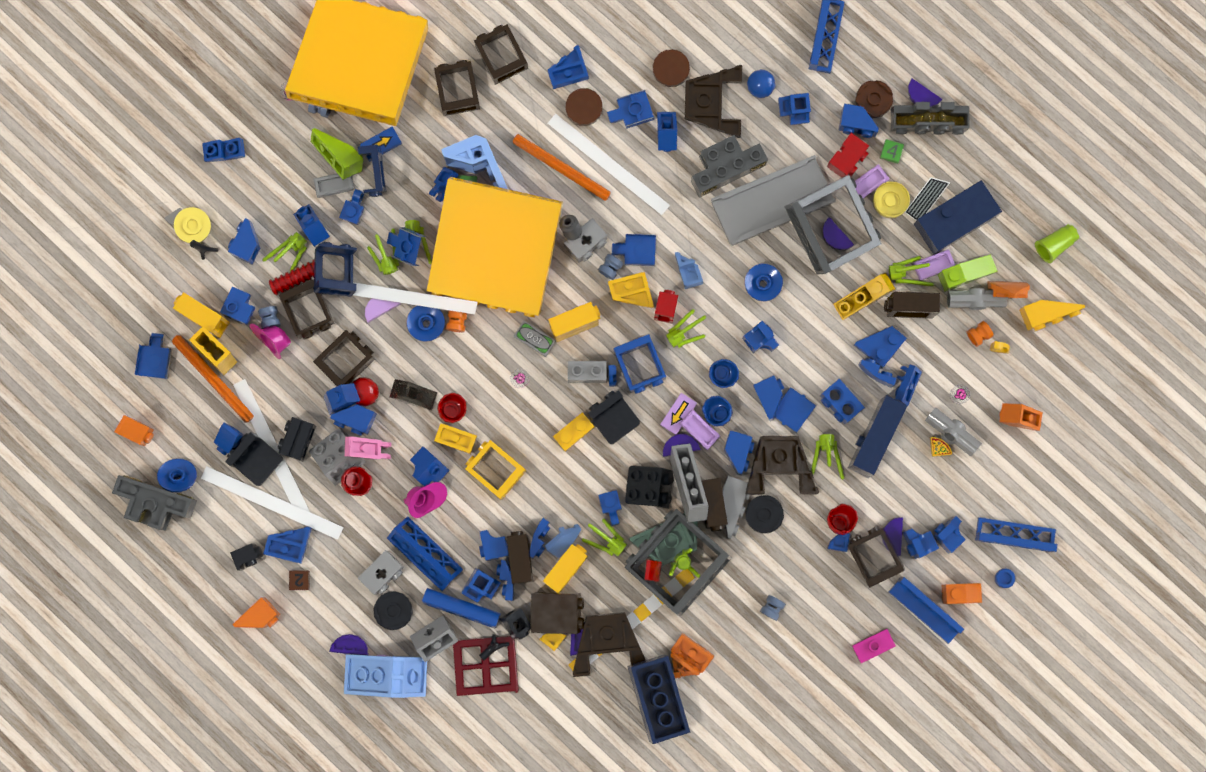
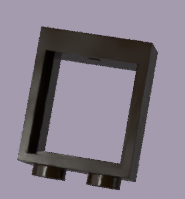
(508, 70)
(461, 105)
(299, 292)
(912, 305)
(319, 361)
(716, 511)
(519, 558)
(884, 575)

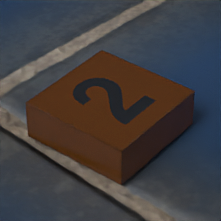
(299, 580)

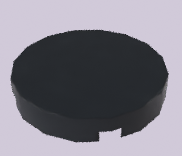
(764, 514)
(393, 610)

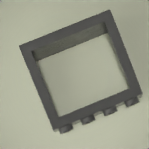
(806, 233)
(648, 547)

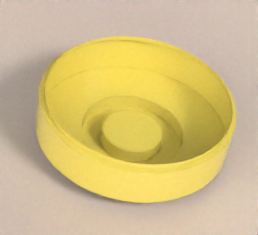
(891, 199)
(192, 225)

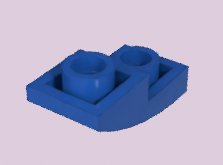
(223, 150)
(871, 369)
(537, 545)
(504, 572)

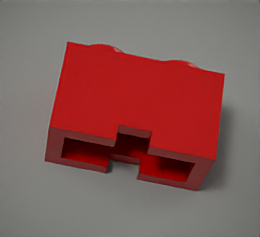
(852, 151)
(666, 306)

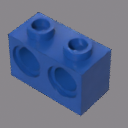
(846, 397)

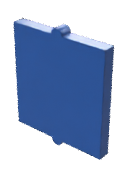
(794, 409)

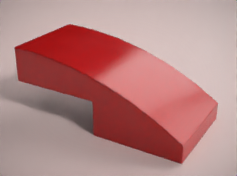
(653, 570)

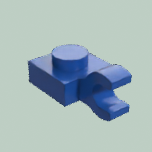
(441, 182)
(353, 210)
(610, 504)

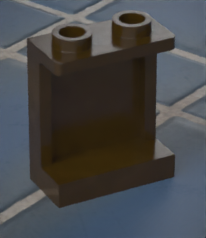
(556, 613)

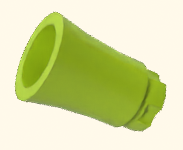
(1056, 243)

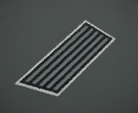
(926, 198)

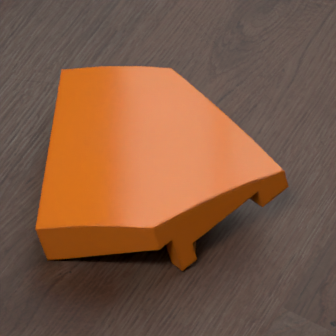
(1009, 289)
(689, 657)

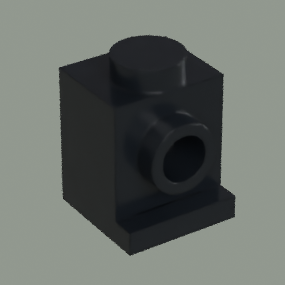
(246, 556)
(518, 616)

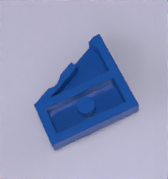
(568, 70)
(881, 345)
(288, 545)

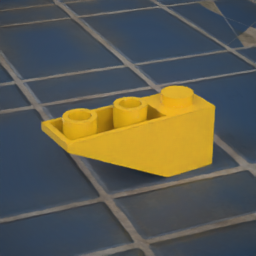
(864, 296)
(1045, 311)

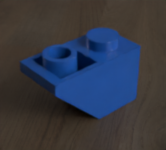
(857, 120)
(311, 225)
(245, 244)
(355, 417)
(737, 449)

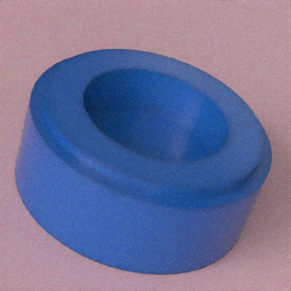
(1004, 578)

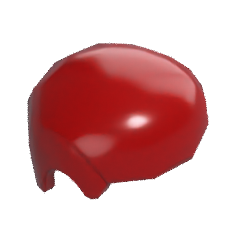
(367, 391)
(452, 408)
(356, 481)
(842, 519)

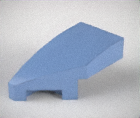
(689, 271)
(563, 540)

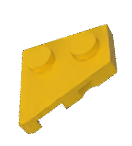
(631, 290)

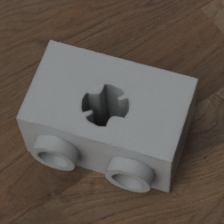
(591, 231)
(586, 371)
(387, 562)
(434, 638)

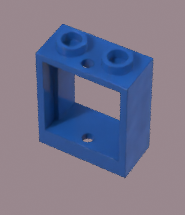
(632, 346)

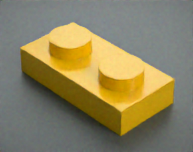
(573, 431)
(455, 438)

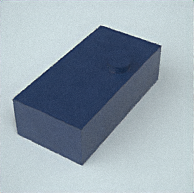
(957, 217)
(877, 436)
(658, 699)

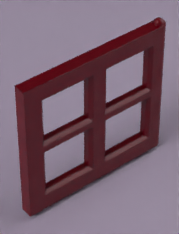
(485, 666)

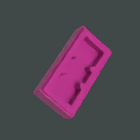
(873, 646)

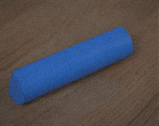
(461, 608)

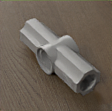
(975, 299)
(953, 432)

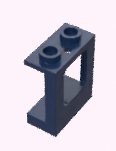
(376, 154)
(329, 286)

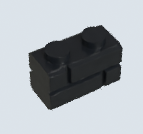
(296, 439)

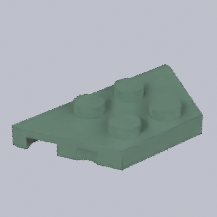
(677, 540)

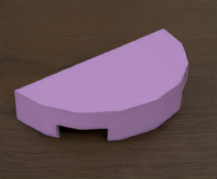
(378, 307)

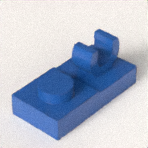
(908, 383)

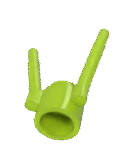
(414, 225)
(294, 242)
(387, 264)
(898, 271)
(676, 335)
(828, 444)
(615, 545)
(683, 562)

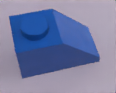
(667, 131)
(770, 395)
(341, 397)
(227, 438)

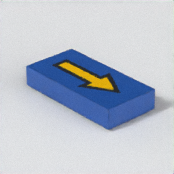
(386, 140)

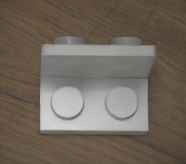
(330, 456)

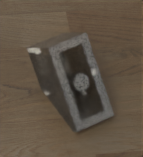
(413, 394)

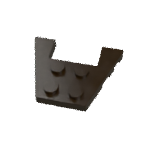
(704, 101)
(780, 457)
(606, 635)

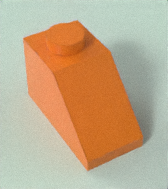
(1020, 416)
(134, 430)
(961, 593)
(259, 615)

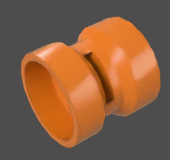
(456, 321)
(979, 334)

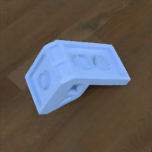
(465, 156)
(385, 676)

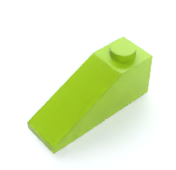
(338, 154)
(967, 272)

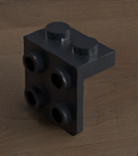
(613, 417)
(254, 458)
(649, 486)

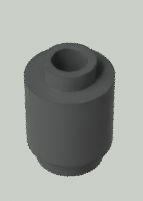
(570, 227)

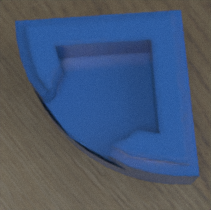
(612, 376)
(839, 543)

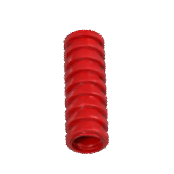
(292, 278)

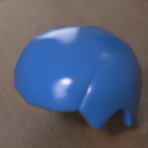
(761, 83)
(723, 373)
(717, 411)

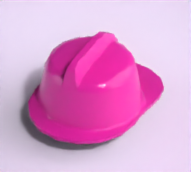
(273, 338)
(425, 499)

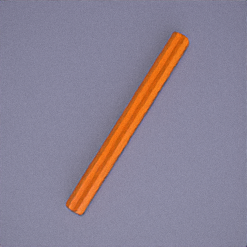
(561, 167)
(212, 378)

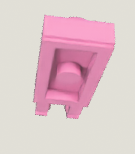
(365, 448)

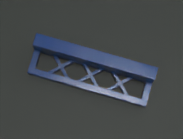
(820, 30)
(1016, 542)
(421, 555)
(925, 610)

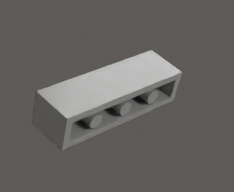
(689, 483)

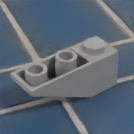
(734, 495)

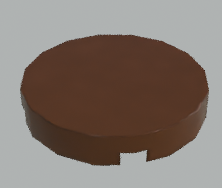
(671, 68)
(875, 98)
(584, 106)

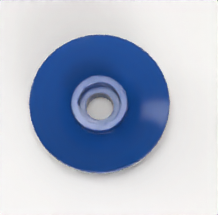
(765, 273)
(418, 316)
(176, 469)

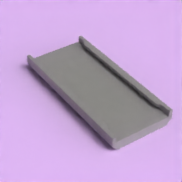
(761, 203)

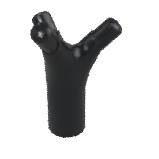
(202, 248)
(493, 646)

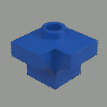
(796, 107)
(237, 306)
(760, 337)
(427, 467)
(949, 535)
(919, 544)
(492, 547)
(480, 585)

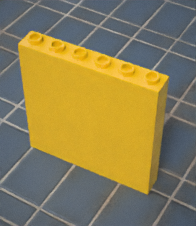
(357, 59)
(494, 246)

